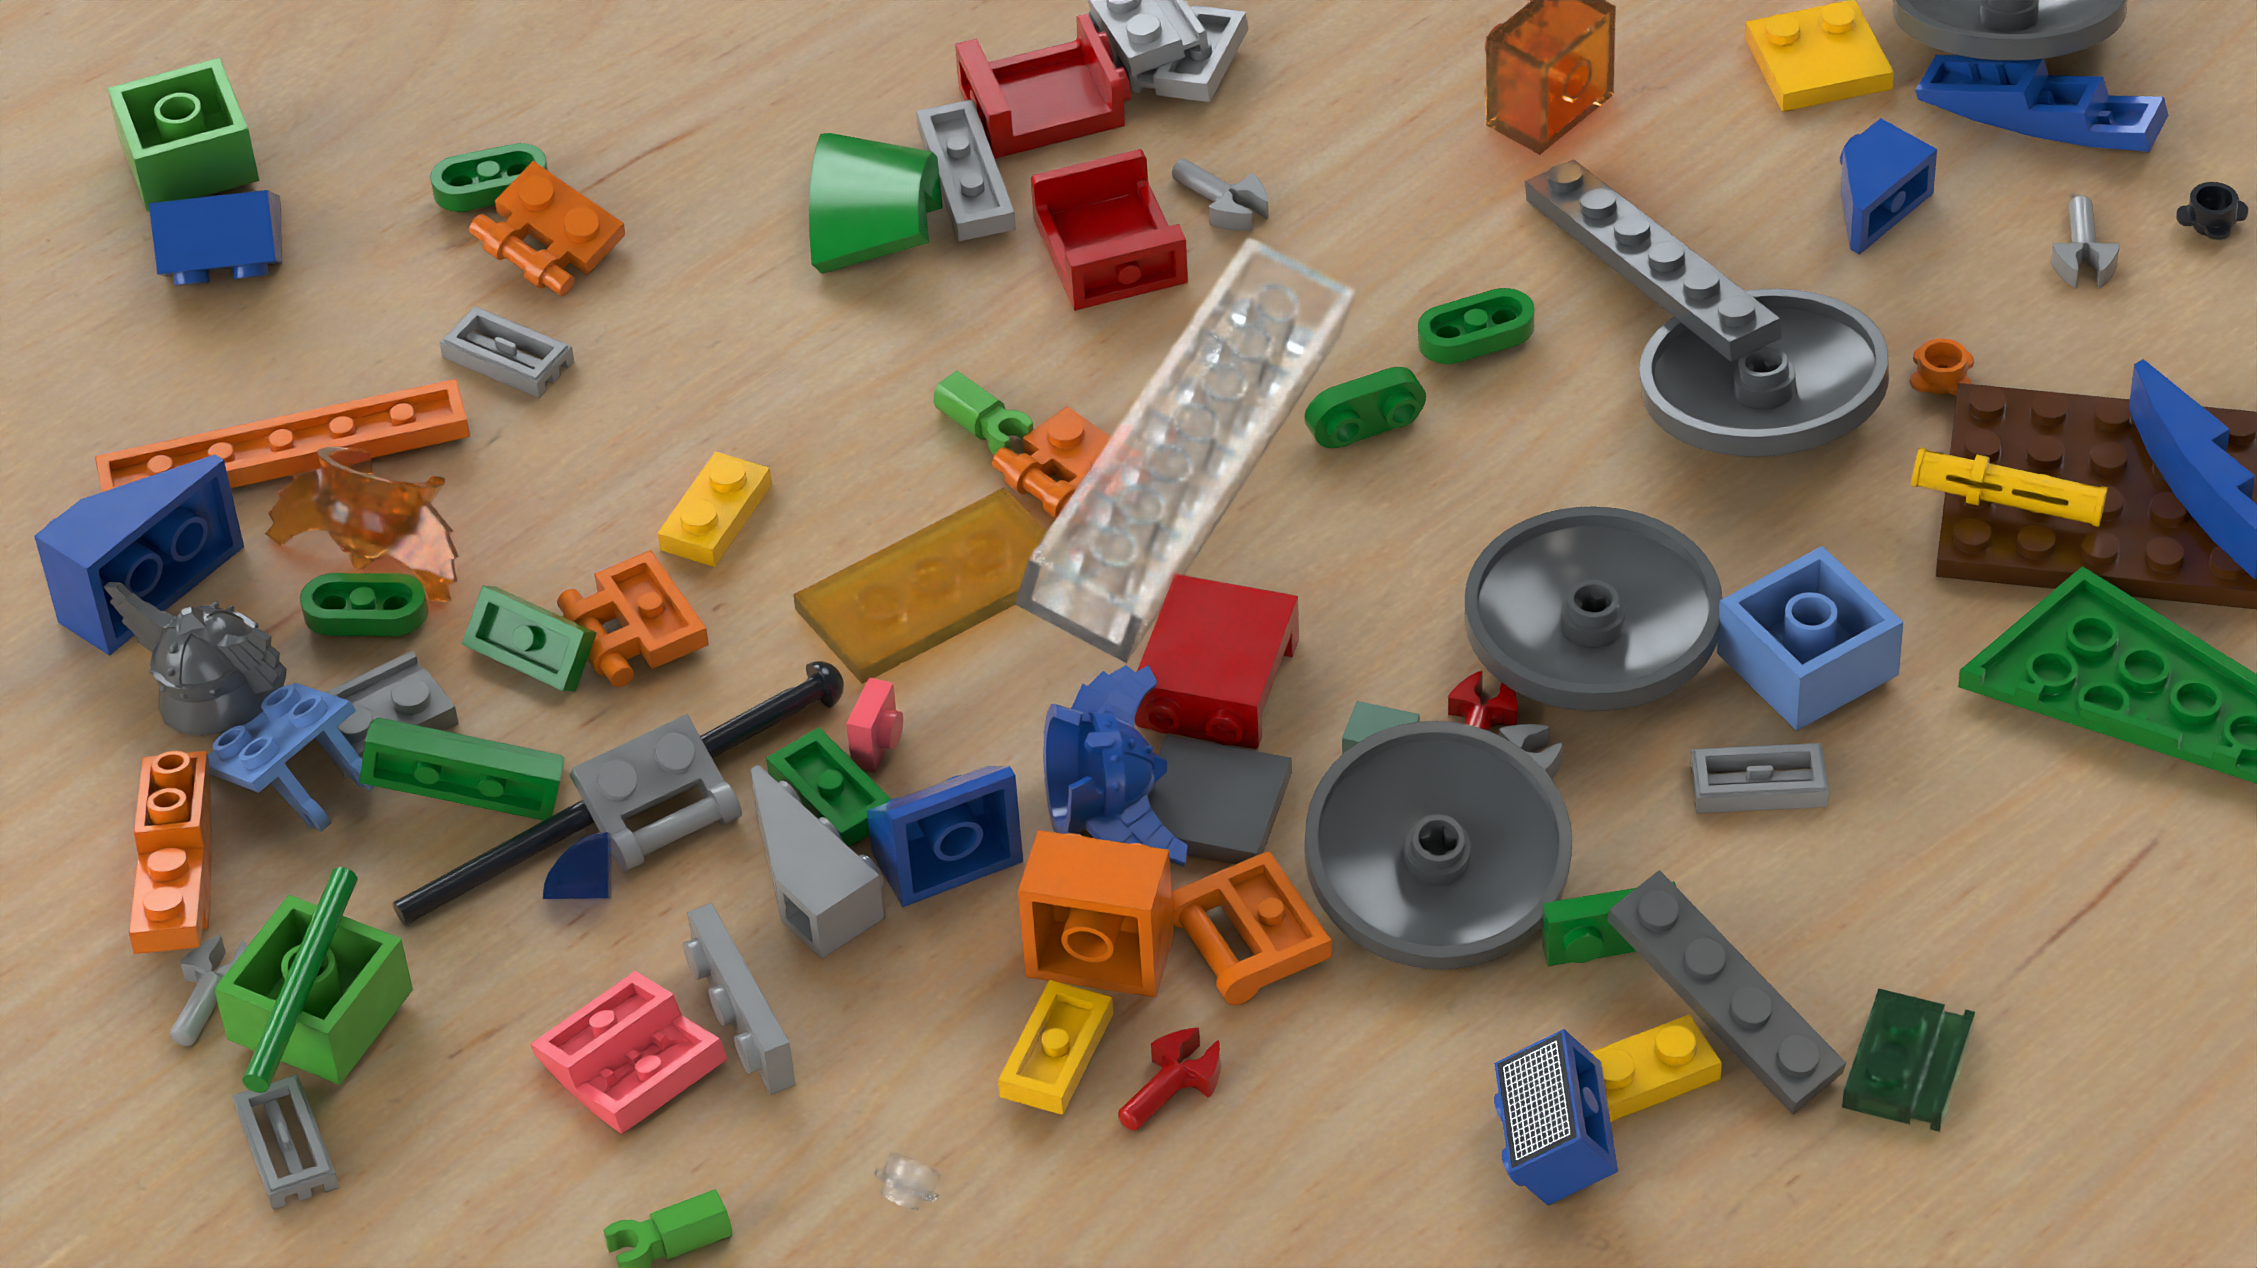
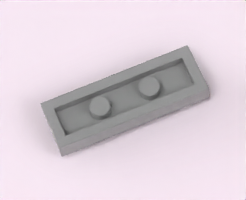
(967, 170)
(738, 999)

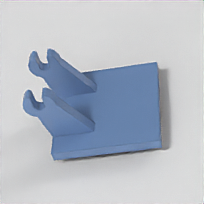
(290, 719)

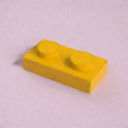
(714, 509)
(1055, 1047)
(1656, 1066)

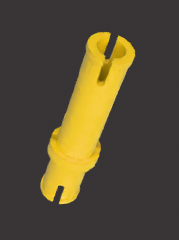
(2008, 486)

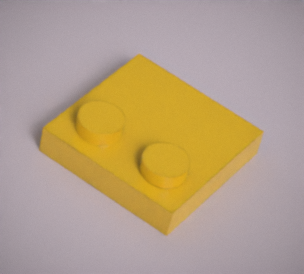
(1819, 55)

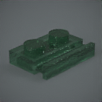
(1908, 1059)

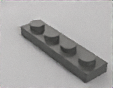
(1726, 991)

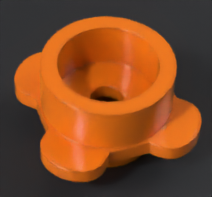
(1941, 366)

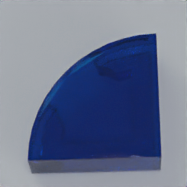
(582, 871)

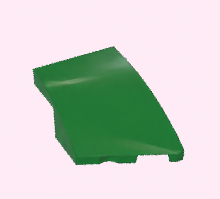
(868, 200)

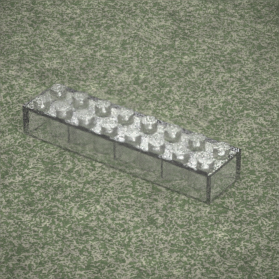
(1184, 450)

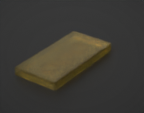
(924, 586)

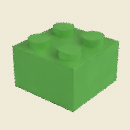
(183, 133)
(348, 1005)

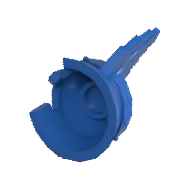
(1103, 767)

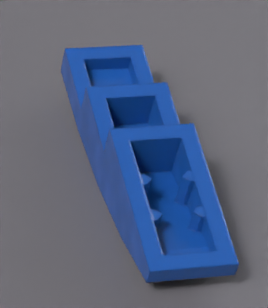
(2033, 103)
(2194, 461)

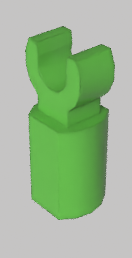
(980, 411)
(670, 1231)

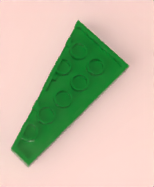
(2124, 673)

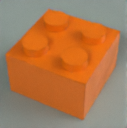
(1096, 913)

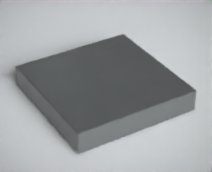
(1219, 797)

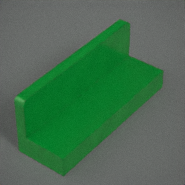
(461, 769)

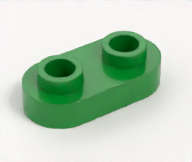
(481, 176)
(1476, 325)
(1365, 407)
(364, 604)

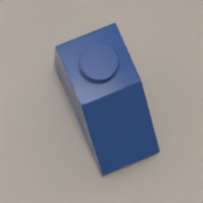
(1883, 180)

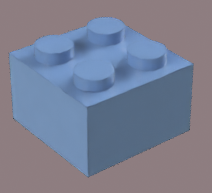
(1809, 637)

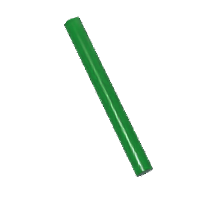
(299, 980)

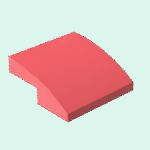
(628, 1052)

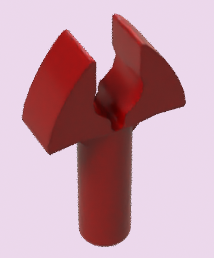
(1465, 702)
(1169, 1053)

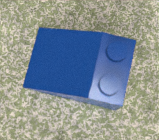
(148, 535)

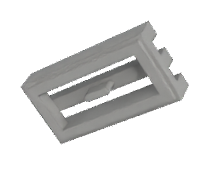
(499, 356)
(1760, 785)
(298, 1180)

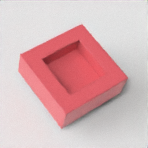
(874, 724)

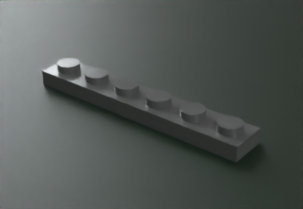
(1653, 260)

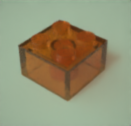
(1549, 69)

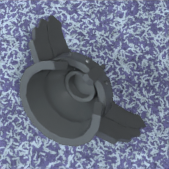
(206, 660)

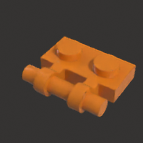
(558, 218)
(1059, 446)
(648, 607)

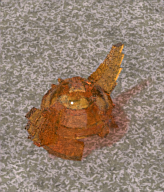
(370, 517)

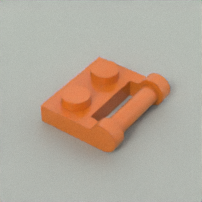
(1266, 915)

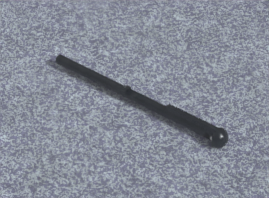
(823, 684)

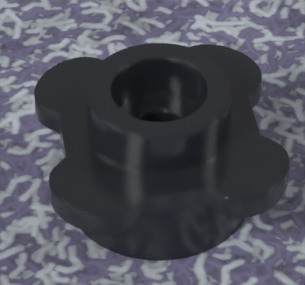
(2212, 210)

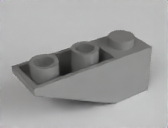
(818, 881)

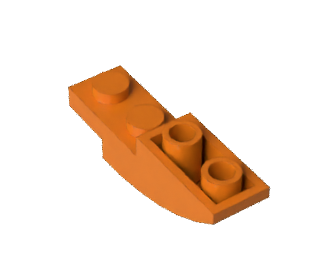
(173, 853)

